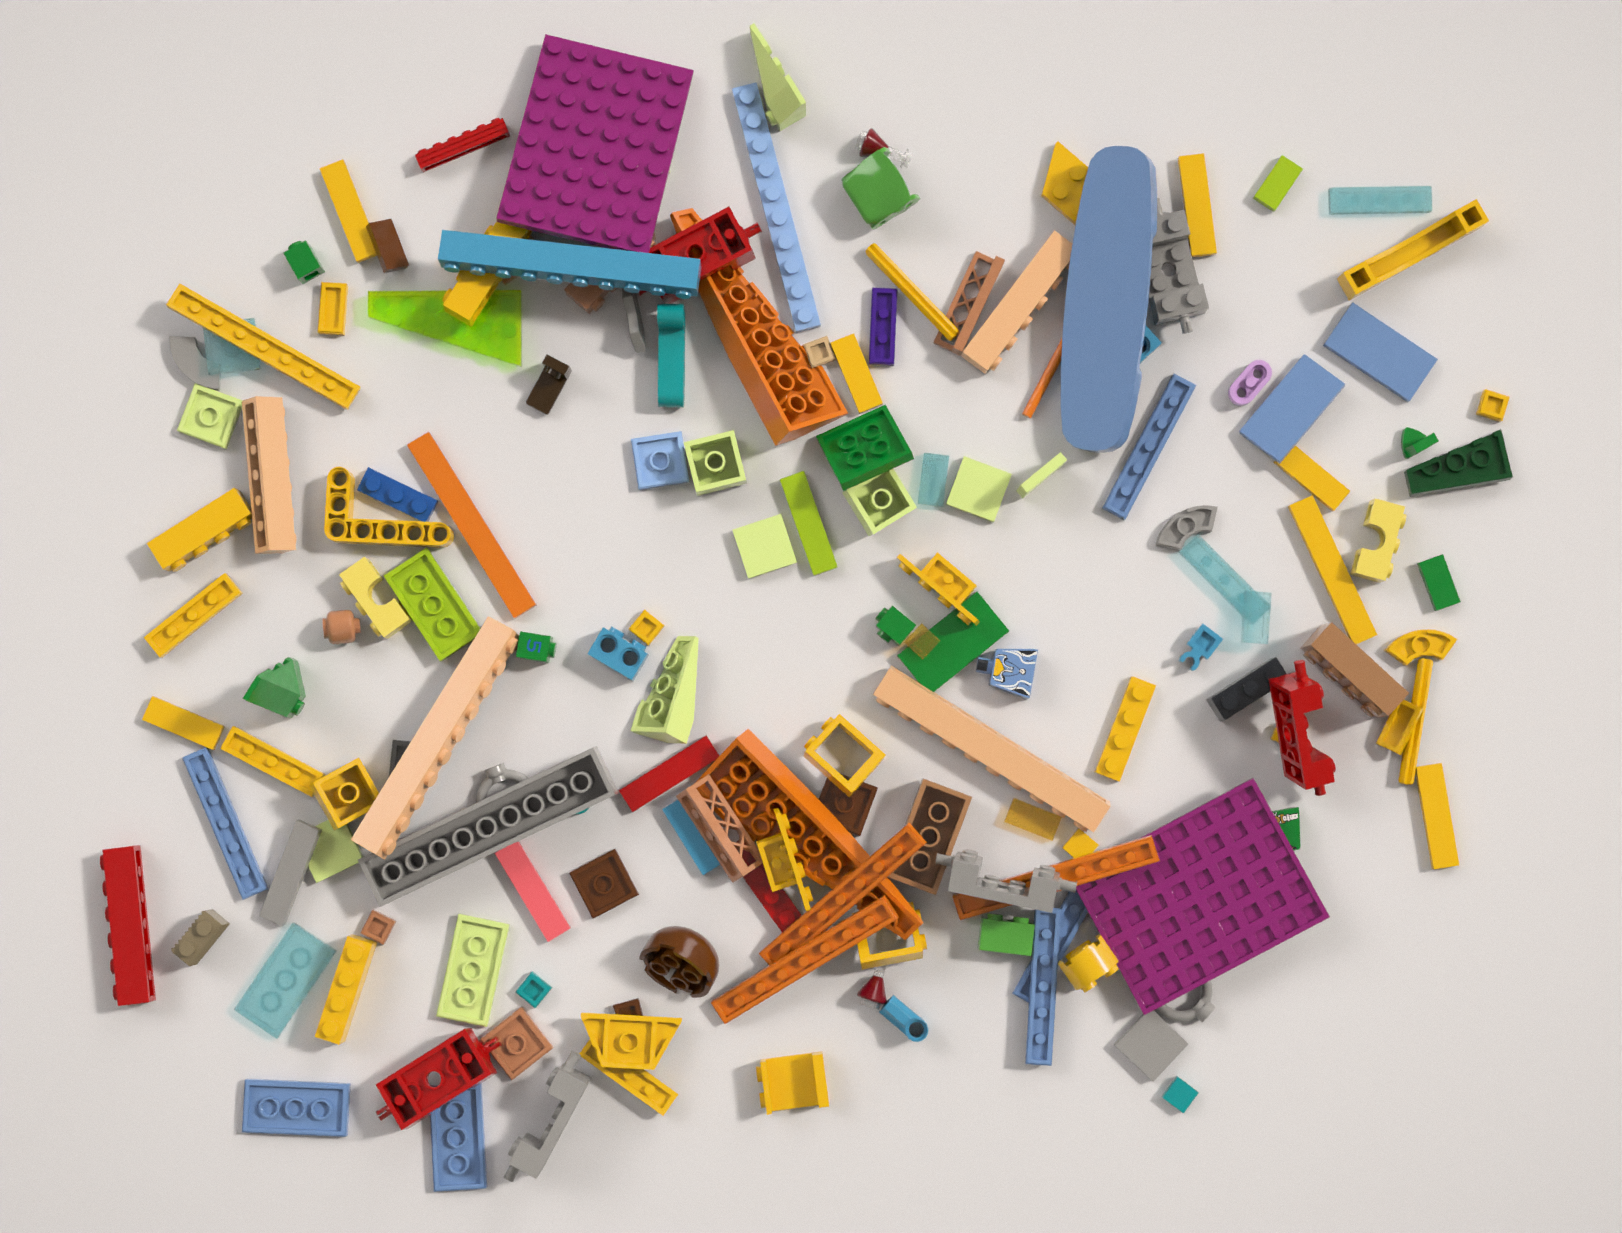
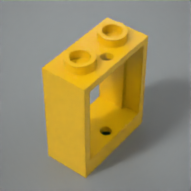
(826, 769)
(895, 956)

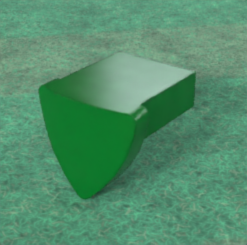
(1414, 442)

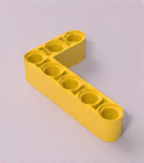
(376, 527)

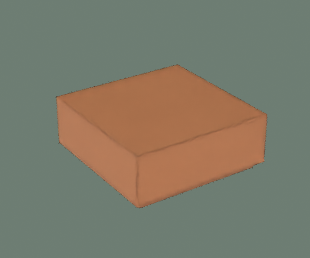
(378, 926)

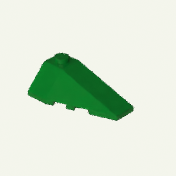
(279, 689)

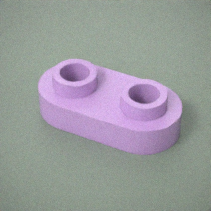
(1250, 384)

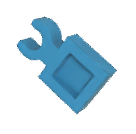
(1202, 644)

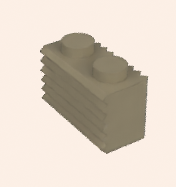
(200, 937)

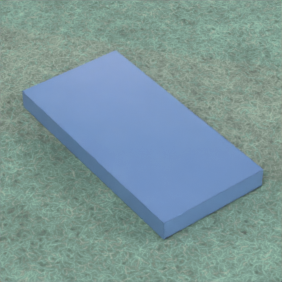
(1380, 352)
(1292, 408)
(296, 1107)
(459, 1143)

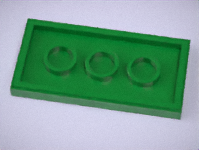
(957, 644)

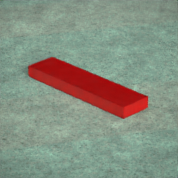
(669, 773)

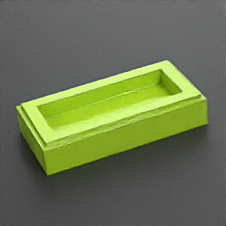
(1278, 183)

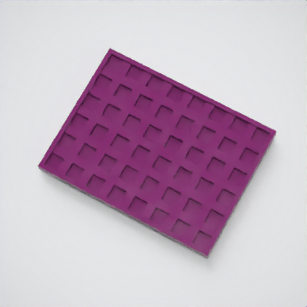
(595, 146)
(1211, 901)

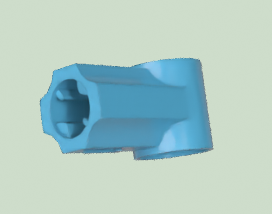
(903, 1017)

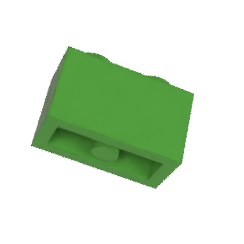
(1006, 935)

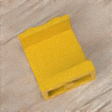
(793, 1082)

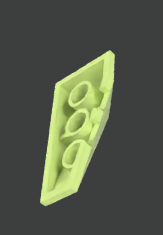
(781, 95)
(671, 704)

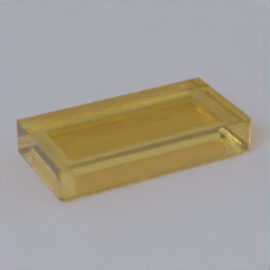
(1032, 819)

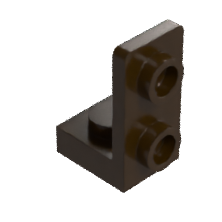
(549, 385)

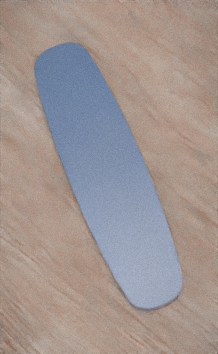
(1108, 299)

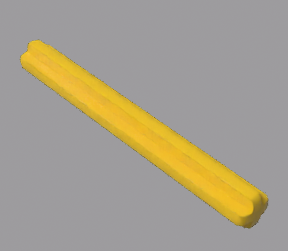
(912, 292)
(1419, 698)

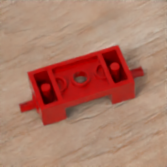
(720, 239)
(1291, 698)
(459, 1061)

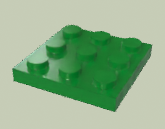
(864, 447)

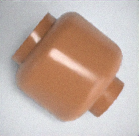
(341, 627)

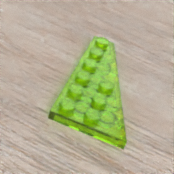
(493, 334)

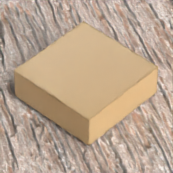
(819, 352)

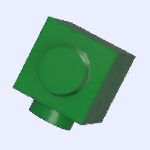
(893, 625)

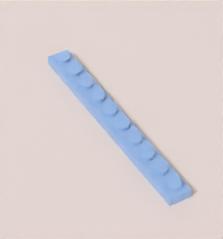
(776, 207)

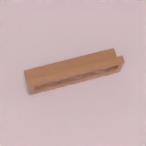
(979, 301)
(714, 834)

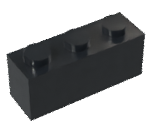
(1245, 689)

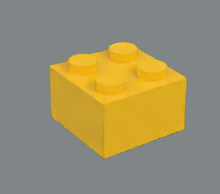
(345, 793)

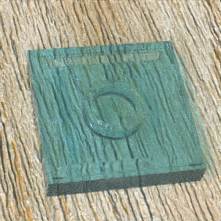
(225, 357)

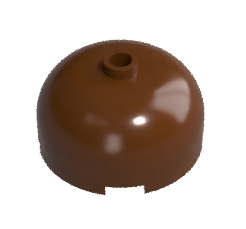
(687, 952)

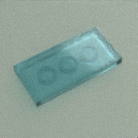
(285, 980)

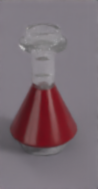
(871, 142)
(873, 992)

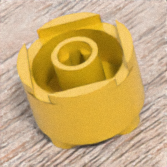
(1089, 963)

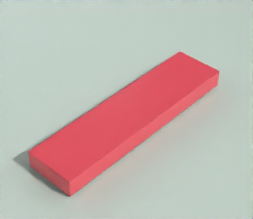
(533, 890)

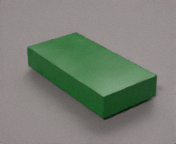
(1438, 582)

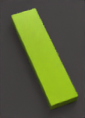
(808, 523)

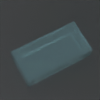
(933, 479)
(1256, 617)

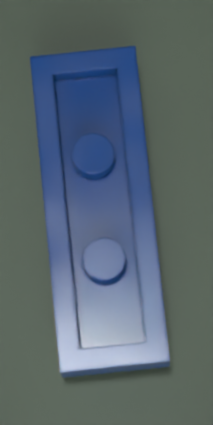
(397, 495)

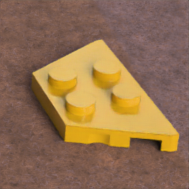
(1065, 182)
(629, 1039)

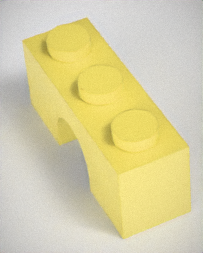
(1386, 520)
(360, 582)

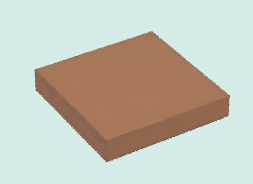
(521, 1043)

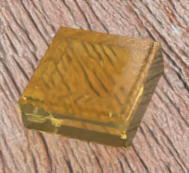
(922, 641)

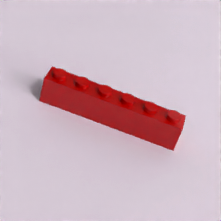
(128, 925)

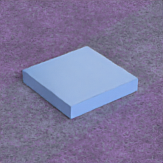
(660, 460)

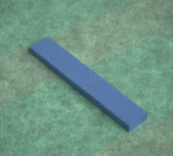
(1149, 446)
(225, 823)
(1072, 915)
(1043, 987)

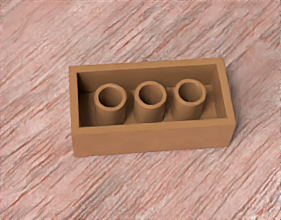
(1353, 671)
(937, 817)

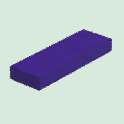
(883, 326)

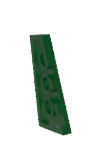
(1468, 466)

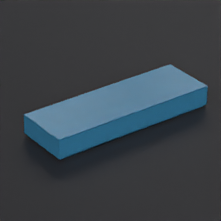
(691, 837)

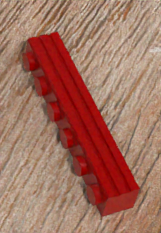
(462, 145)

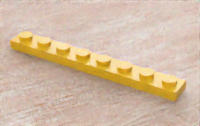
(263, 346)

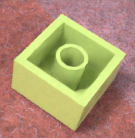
(715, 462)
(879, 501)

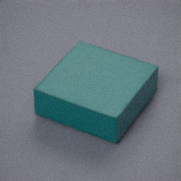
(533, 989)
(1180, 1094)

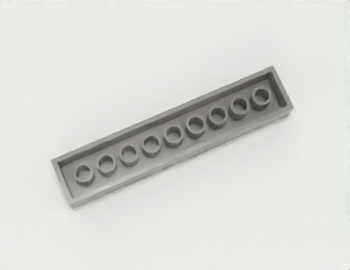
(489, 826)

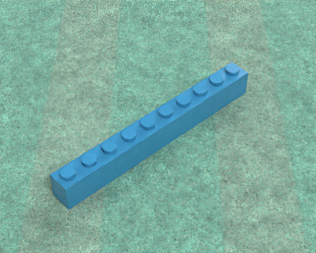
(569, 263)

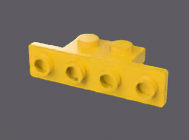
(946, 581)
(779, 861)

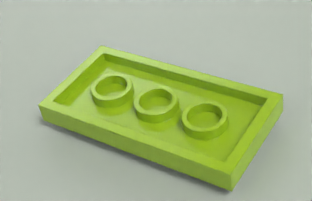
(433, 604)

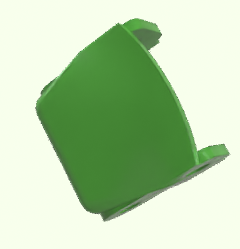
(878, 189)

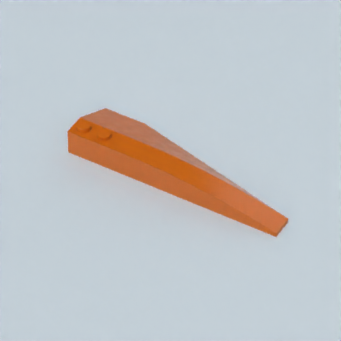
(764, 353)
(758, 783)

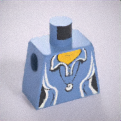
(1010, 670)

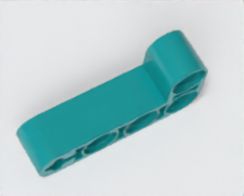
(671, 355)

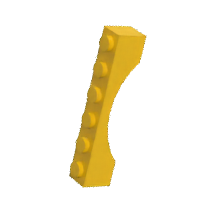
(1412, 250)

